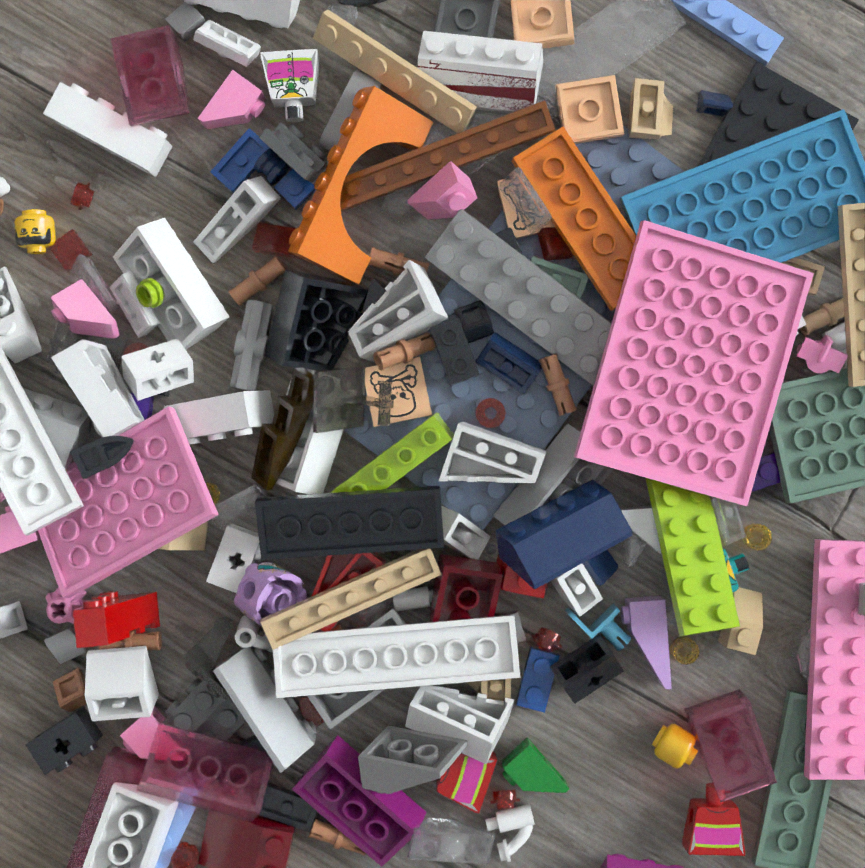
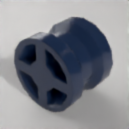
(271, 166)

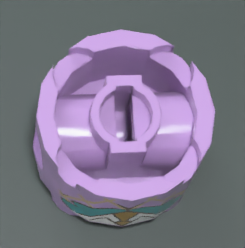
(267, 590)

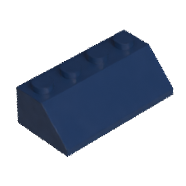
(562, 534)

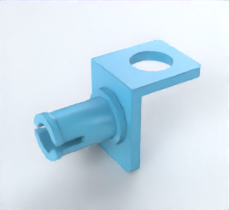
(605, 625)

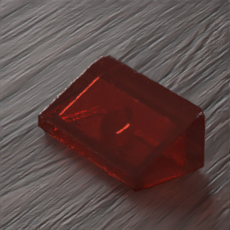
(273, 240)

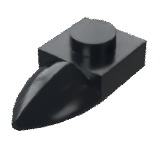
(101, 454)

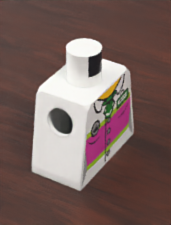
(292, 79)

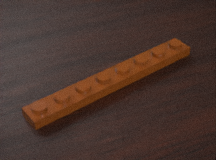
(459, 149)

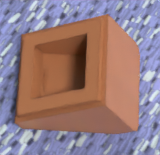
(70, 690)

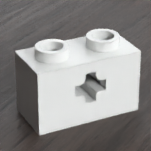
(157, 369)
(234, 541)

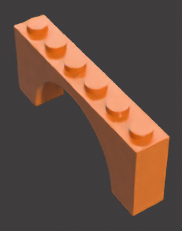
(322, 234)

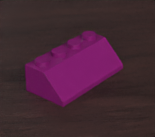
(371, 820)

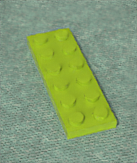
(693, 559)

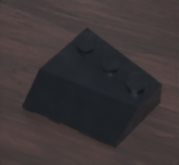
(313, 320)

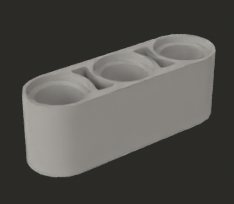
(344, 108)

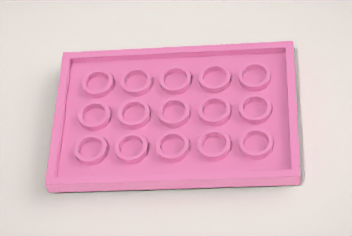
(129, 506)

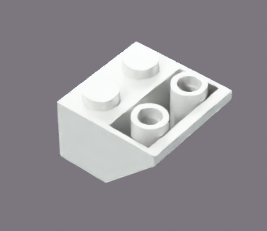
(120, 683)

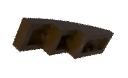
(281, 436)

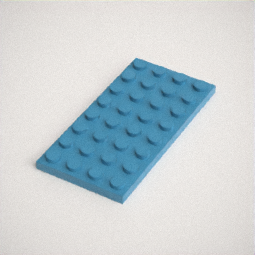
(766, 197)

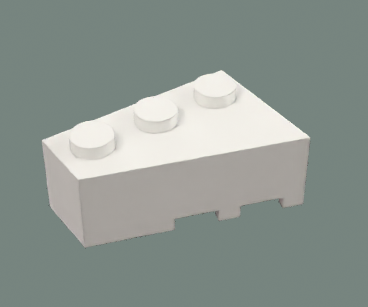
(401, 313)
(99, 387)
(224, 414)
(490, 458)
(460, 716)

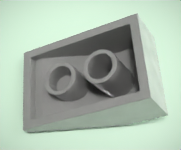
(406, 759)

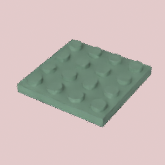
(819, 436)

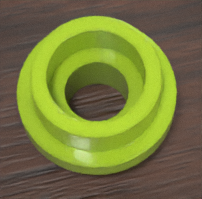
(149, 293)

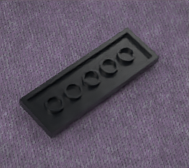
(350, 522)

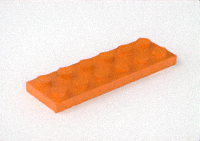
(580, 211)

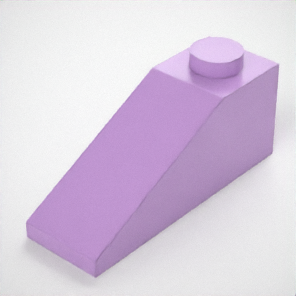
(648, 626)

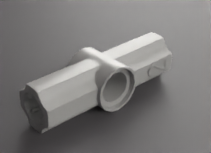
(251, 345)

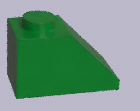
(532, 770)

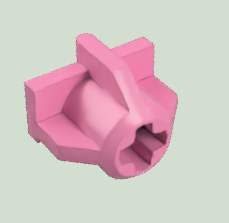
(820, 355)
(61, 609)

